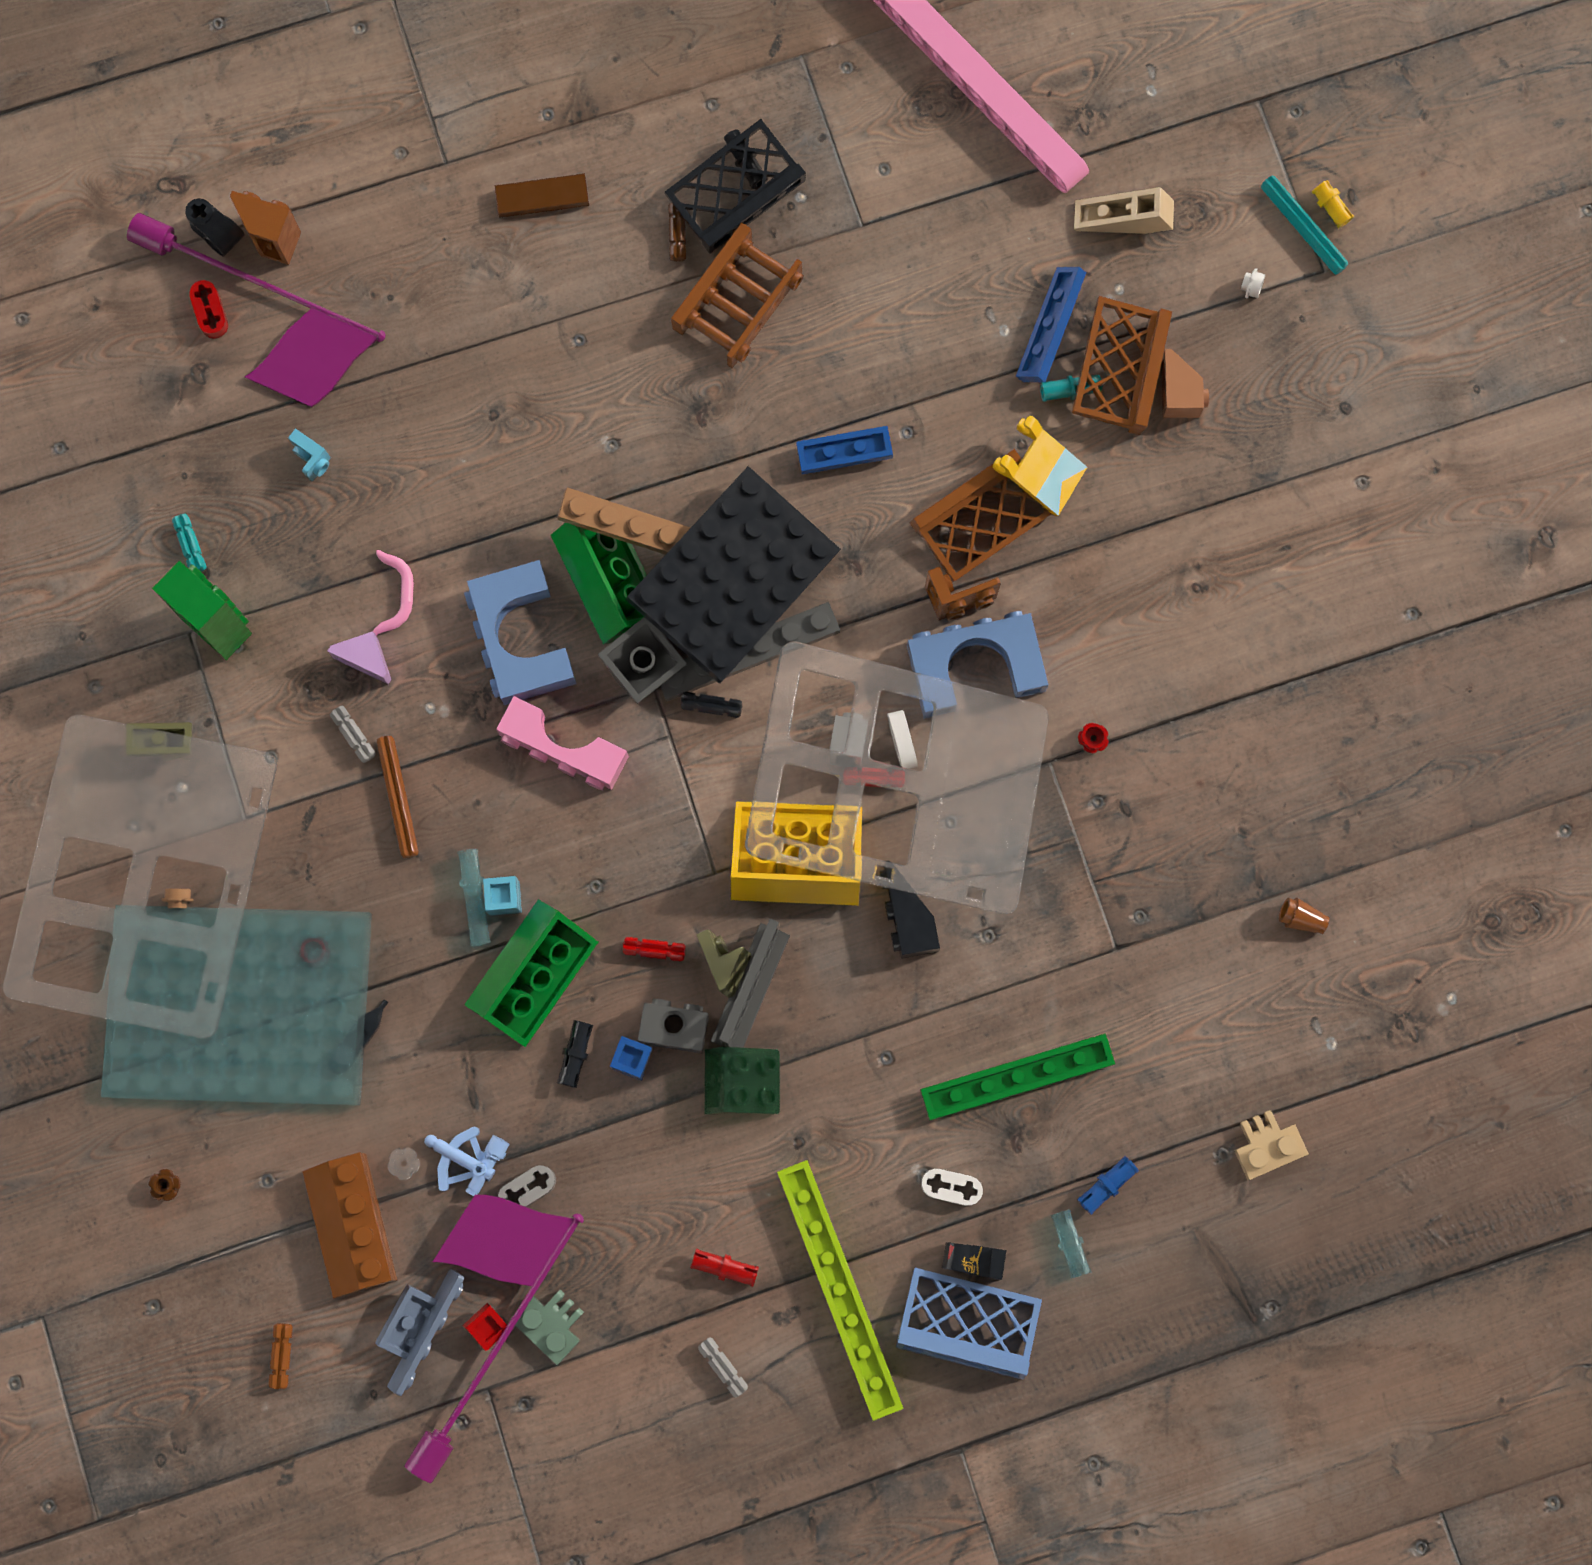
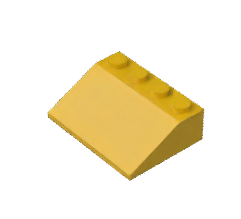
(777, 882)

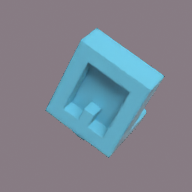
(308, 449)

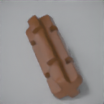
(280, 1356)

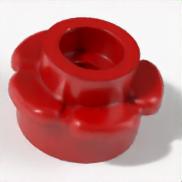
(1097, 730)

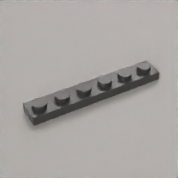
(804, 627)

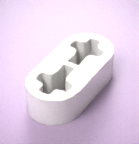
(902, 739)
(953, 1179)

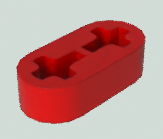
(215, 307)

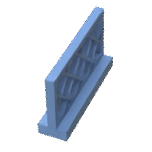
(961, 1351)

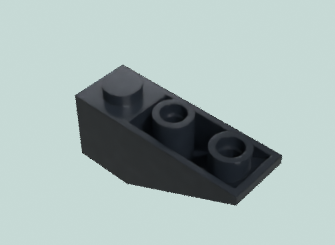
(913, 922)

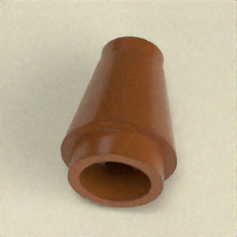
(1301, 916)

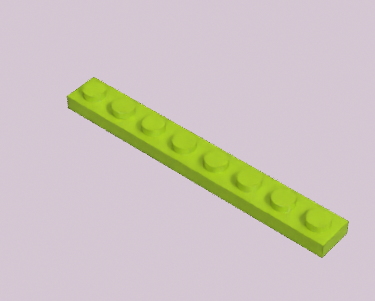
(840, 1290)

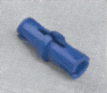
(1108, 1185)

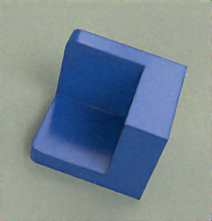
(631, 1058)

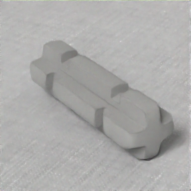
(352, 734)
(722, 1367)

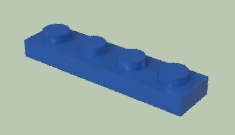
(1051, 324)

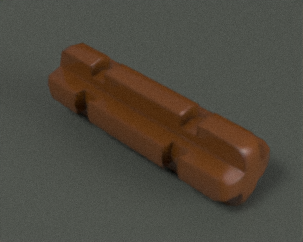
(677, 235)

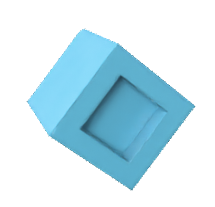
(502, 895)

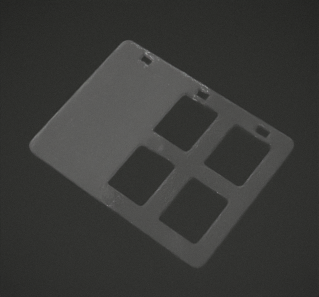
(970, 795)
(158, 799)

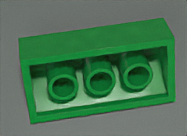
(604, 576)
(531, 973)

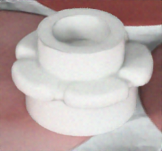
(1253, 283)

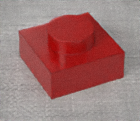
(485, 1327)

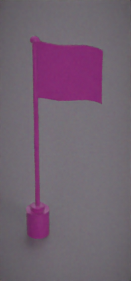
(309, 354)
(506, 1245)

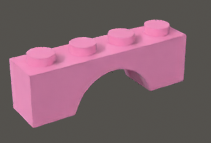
(598, 762)

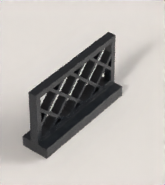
(756, 202)

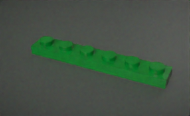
(1017, 1077)

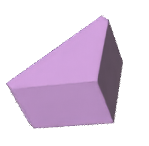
(363, 655)

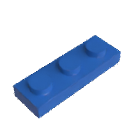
(844, 450)

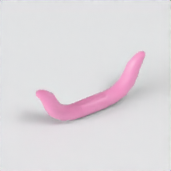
(406, 593)

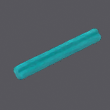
(1304, 225)

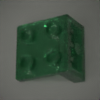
(742, 1080)

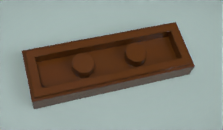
(541, 195)

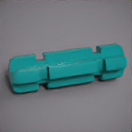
(188, 541)

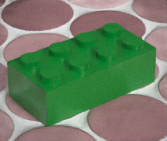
(204, 608)

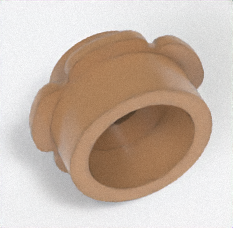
(177, 897)

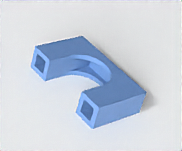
(493, 599)
(1011, 637)

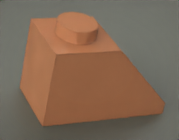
(1181, 388)

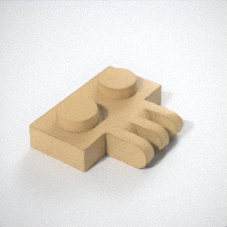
(1268, 1146)

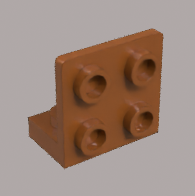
(953, 606)

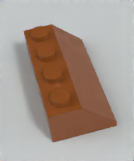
(349, 1224)

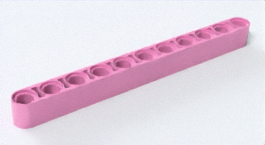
(988, 91)

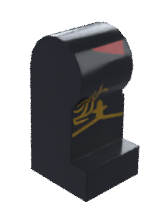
(974, 1260)

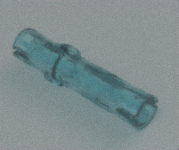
(474, 898)

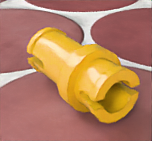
(1332, 203)

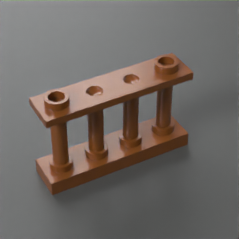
(724, 269)

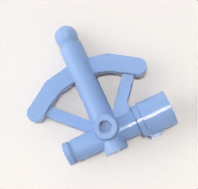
(480, 1168)

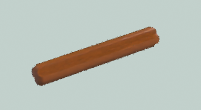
(397, 796)

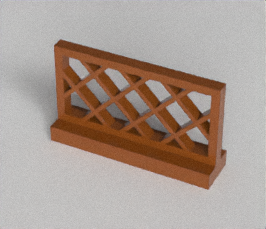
(1146, 374)
(960, 499)

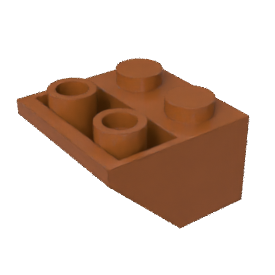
(268, 225)

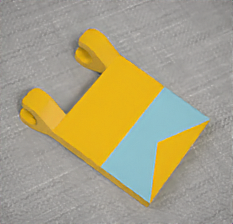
(1046, 470)

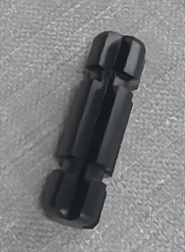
(711, 704)

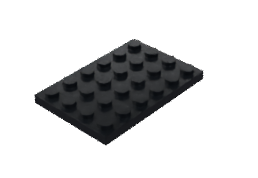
(733, 574)

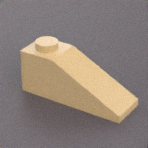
(1126, 212)

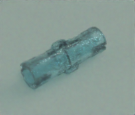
(1070, 1243)

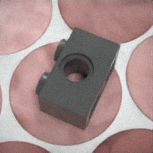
(691, 1036)

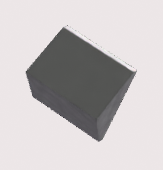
(641, 660)

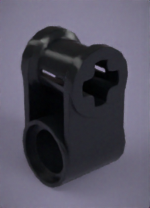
(216, 229)

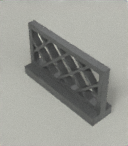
(745, 1004)

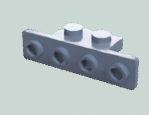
(413, 1325)

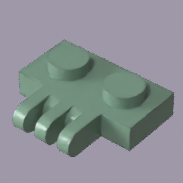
(550, 1326)

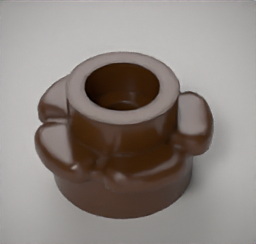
(173, 1185)

